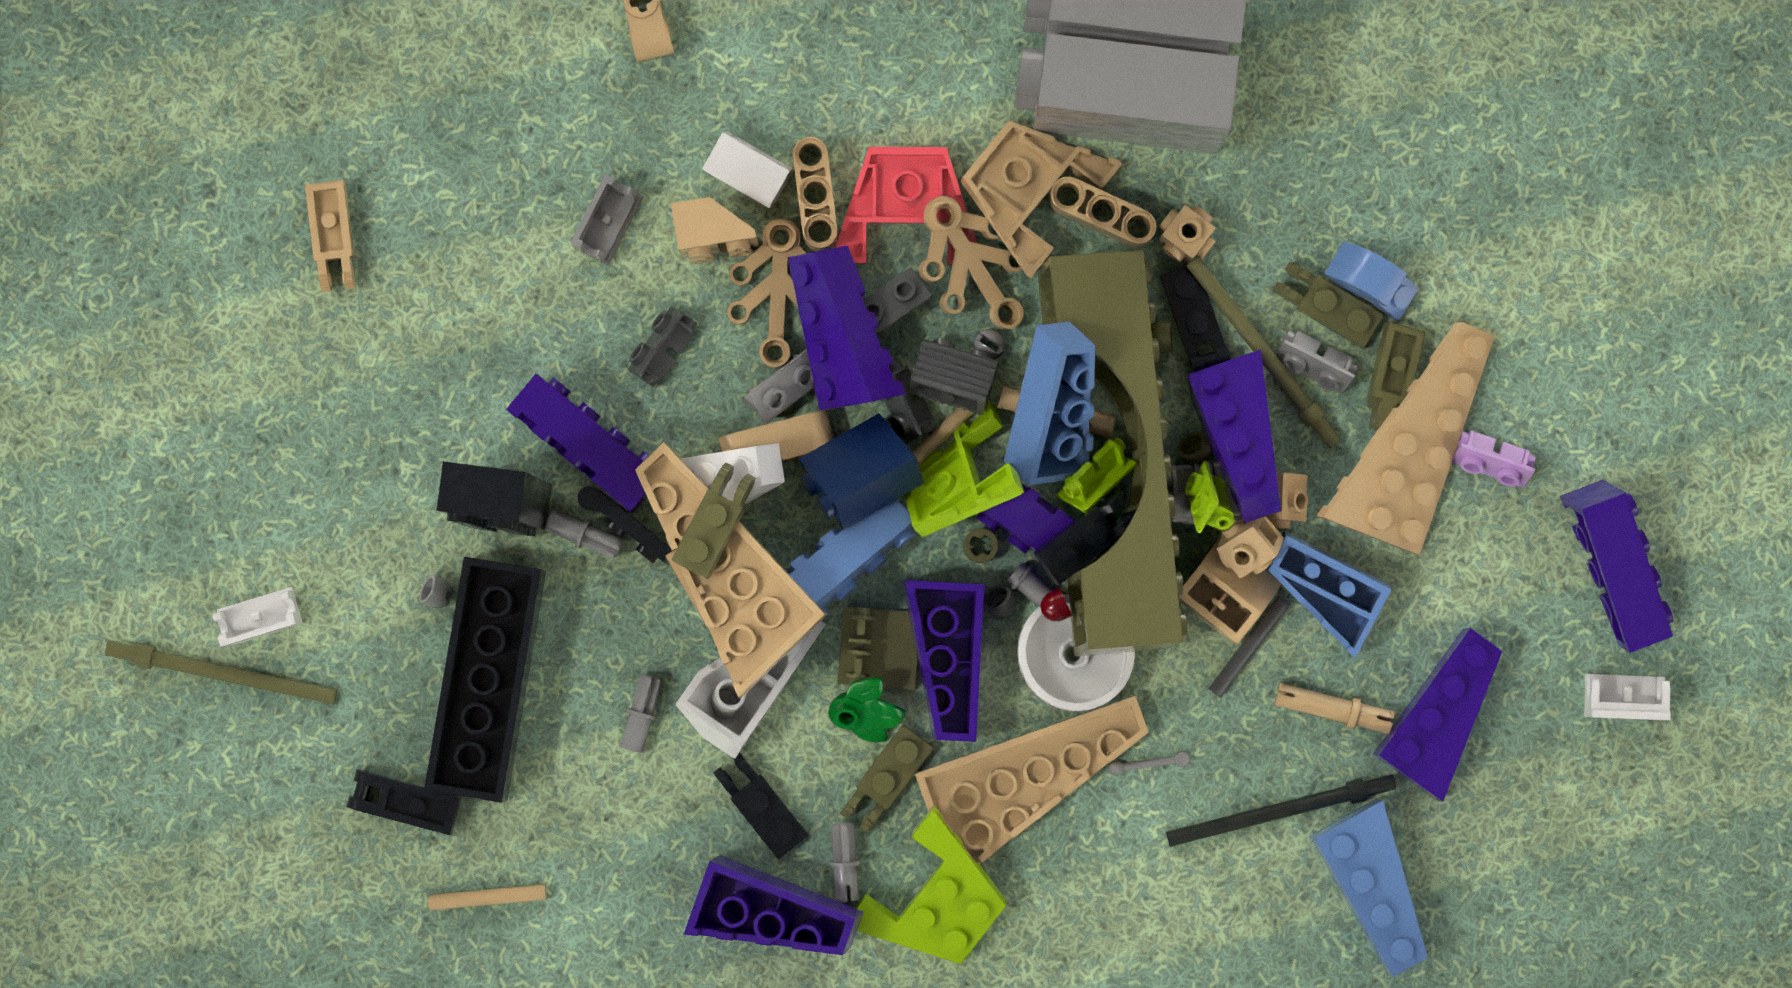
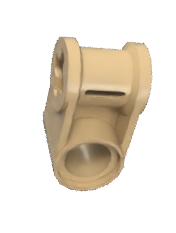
(648, 30)

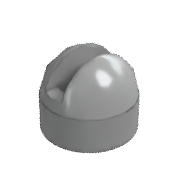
(994, 337)
(434, 592)

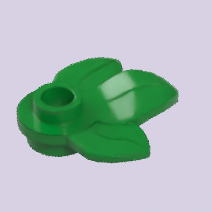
(869, 713)

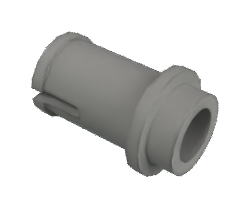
(1028, 583)

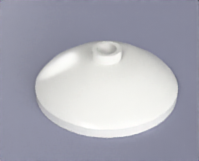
(1065, 683)

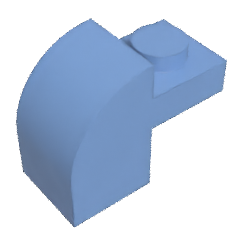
(1372, 278)

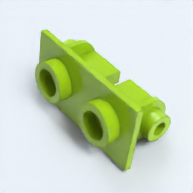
(1097, 477)
(1208, 500)

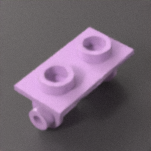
(1510, 466)

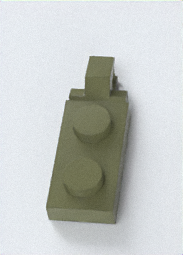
(1393, 370)

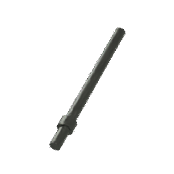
(1354, 791)

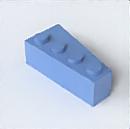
(1054, 406)
(850, 553)
(1370, 876)

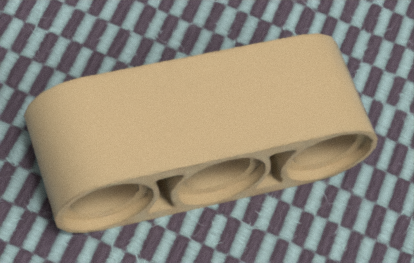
(811, 176)
(1090, 196)
(795, 435)

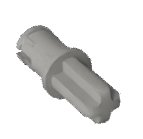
(583, 534)
(641, 713)
(844, 862)

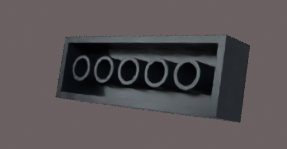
(493, 498)
(485, 680)

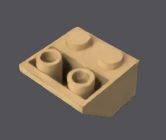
(709, 229)
(1223, 598)

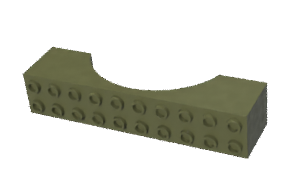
(1132, 588)

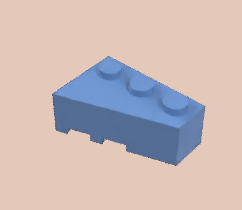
(1331, 590)

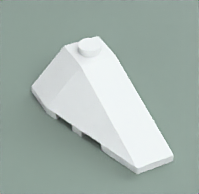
(725, 718)

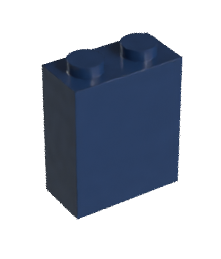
(860, 471)

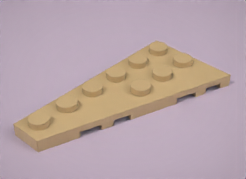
(1409, 457)
(1014, 783)

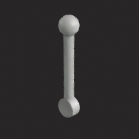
(1117, 767)

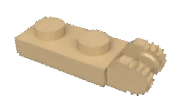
(330, 231)

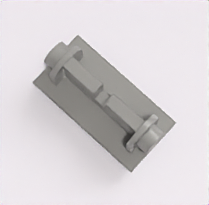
(1331, 371)
(781, 388)

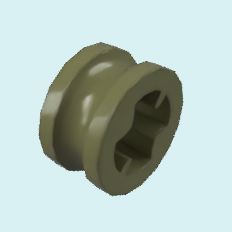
(982, 557)

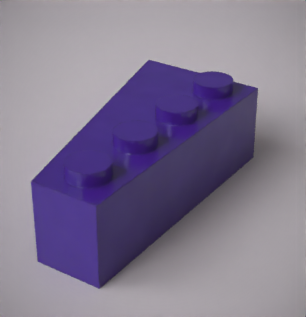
(840, 331)
(581, 439)
(1440, 717)

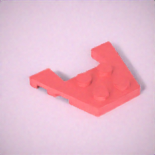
(895, 189)

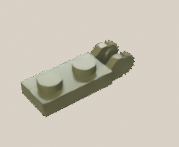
(1331, 306)
(713, 524)
(889, 774)

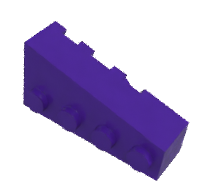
(1237, 423)
(1620, 564)
(948, 648)
(769, 911)

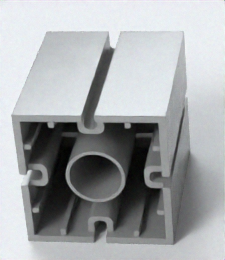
(1133, 70)

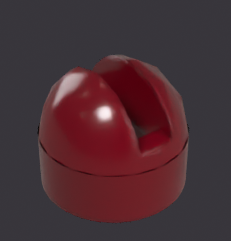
(1054, 606)

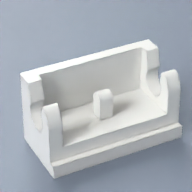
(748, 169)
(257, 617)
(1627, 697)

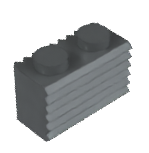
(953, 375)

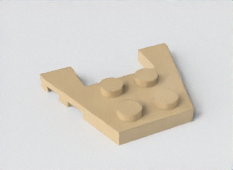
(1016, 177)

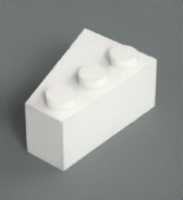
(759, 461)

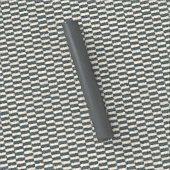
(1249, 646)

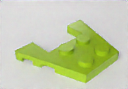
(952, 482)
(950, 907)

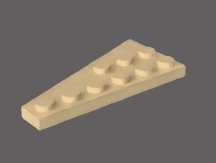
(749, 598)

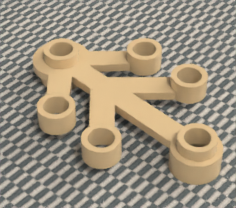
(967, 258)
(776, 285)

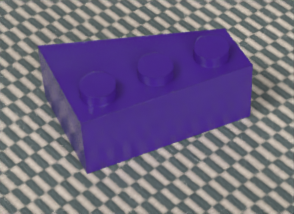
(1027, 520)

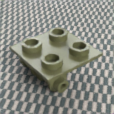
(877, 646)

